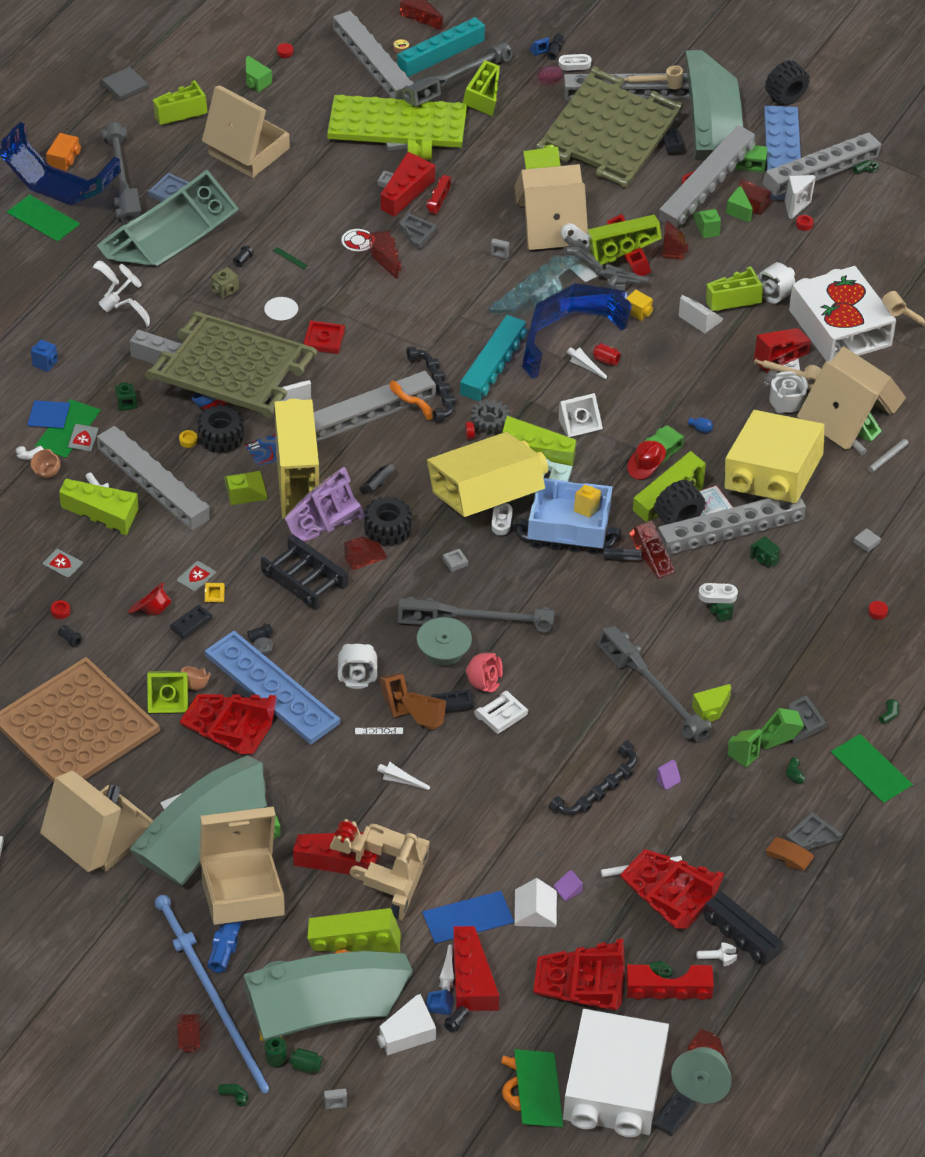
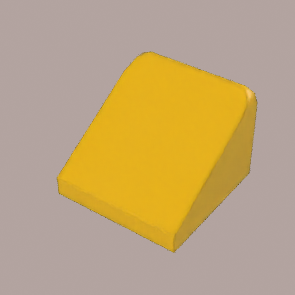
(214, 592)

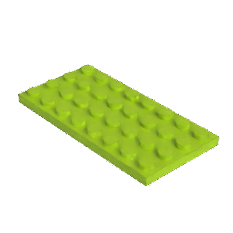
(396, 120)

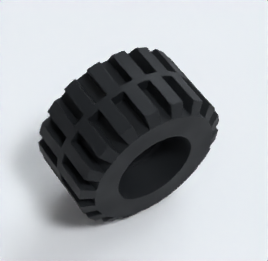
(787, 82)
(220, 429)
(679, 502)
(387, 521)

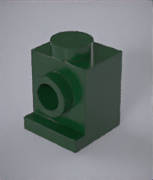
(125, 392)
(765, 552)
(722, 611)

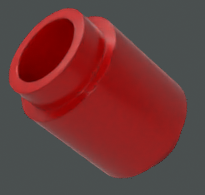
(606, 354)

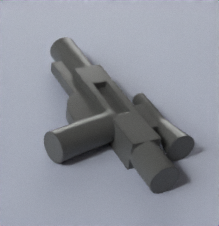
(581, 251)
(619, 276)

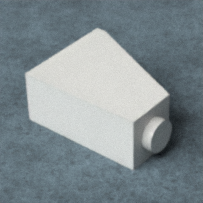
(407, 1027)

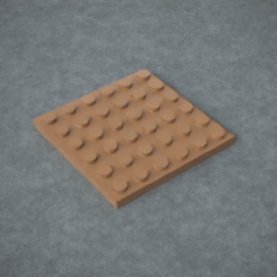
(76, 722)

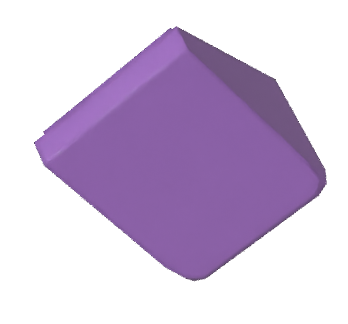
(668, 775)
(569, 886)

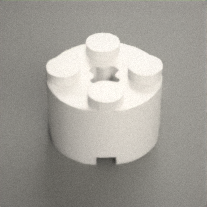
(776, 282)
(788, 392)
(357, 665)

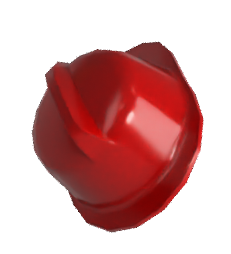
(646, 459)
(154, 602)

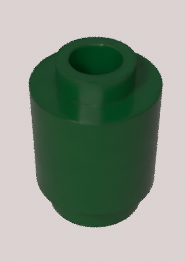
(275, 1052)
(305, 1061)

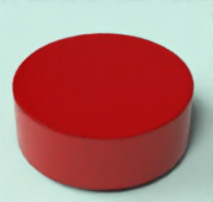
(285, 50)
(804, 222)
(469, 430)
(60, 609)
(878, 610)

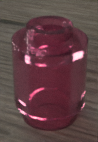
(549, 74)

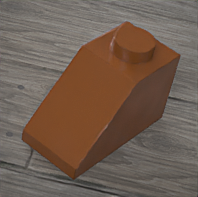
(393, 690)
(425, 709)

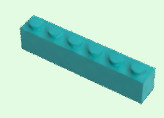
(441, 47)
(493, 358)

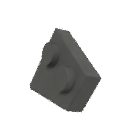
(417, 229)
(810, 717)
(813, 833)

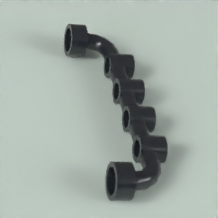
(437, 376)
(520, 526)
(598, 791)

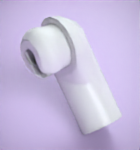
(27, 455)

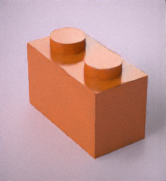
(63, 151)

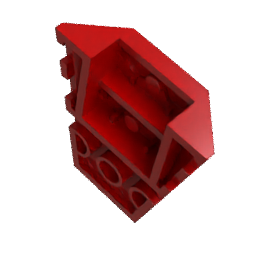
(231, 721)
(672, 886)
(584, 976)

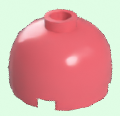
(484, 672)

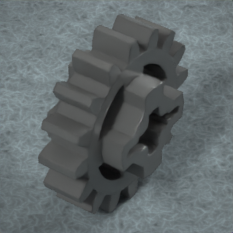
(490, 415)

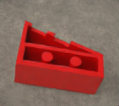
(781, 346)

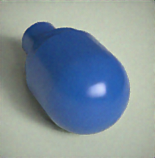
(701, 424)

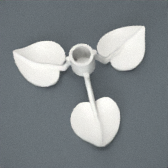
(112, 299)

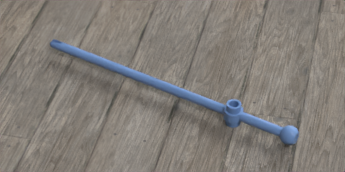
(184, 943)

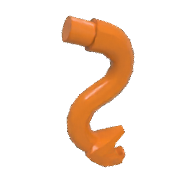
(396, 389)
(513, 1101)

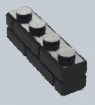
(742, 928)

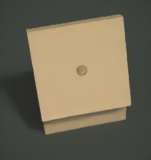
(241, 135)
(547, 193)
(856, 389)
(90, 824)
(240, 866)

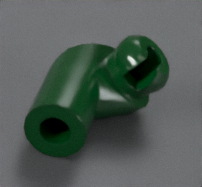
(868, 166)
(892, 711)
(793, 772)
(660, 968)
(235, 1090)

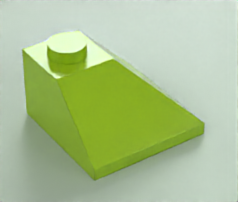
(245, 487)
(167, 691)

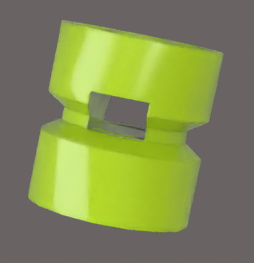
(421, 149)

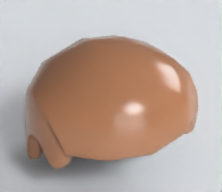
(45, 463)
(196, 678)

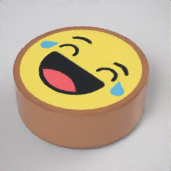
(400, 45)

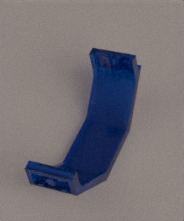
(47, 179)
(574, 298)

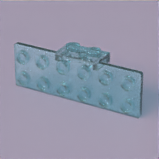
(537, 286)

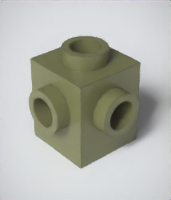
(224, 282)

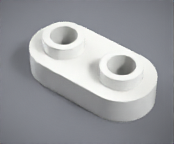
(575, 62)
(577, 233)
(502, 519)
(718, 593)

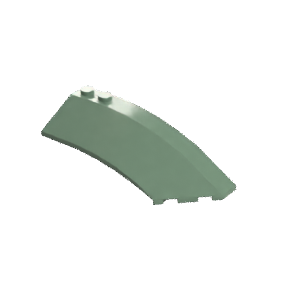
(713, 102)
(171, 224)
(172, 839)
(325, 990)

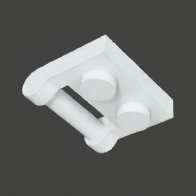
(503, 716)

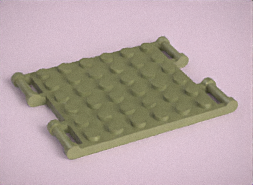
(610, 127)
(231, 362)

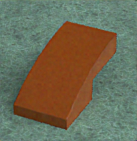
(791, 853)

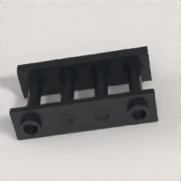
(309, 557)

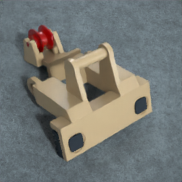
(377, 839)

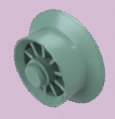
(444, 640)
(702, 1075)

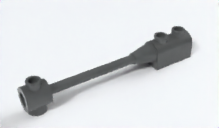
(430, 87)
(127, 199)
(421, 611)
(624, 654)

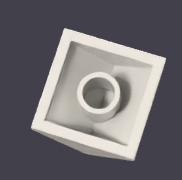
(798, 193)
(698, 314)
(298, 390)
(579, 415)
(535, 905)

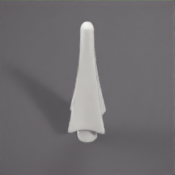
(582, 360)
(395, 774)
(447, 974)

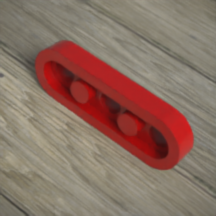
(439, 194)

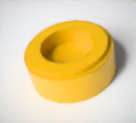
(188, 439)

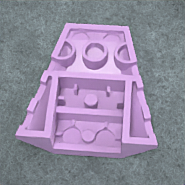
(325, 508)

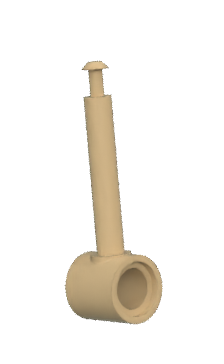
(673, 76)
(897, 306)
(810, 374)

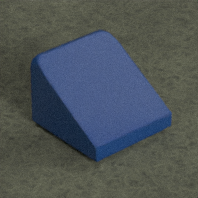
(540, 46)
(440, 1002)

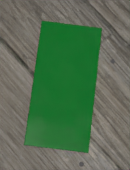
(43, 218)
(58, 438)
(871, 768)
(538, 1088)

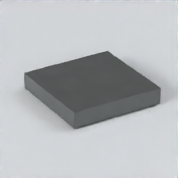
(125, 83)

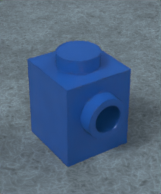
(44, 355)

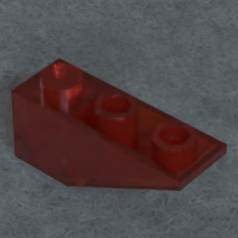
(422, 12)
(383, 251)
(653, 551)

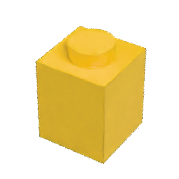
(640, 304)
(587, 500)

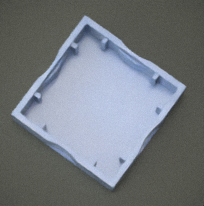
(554, 516)

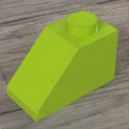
(712, 702)

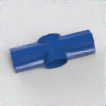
(223, 945)

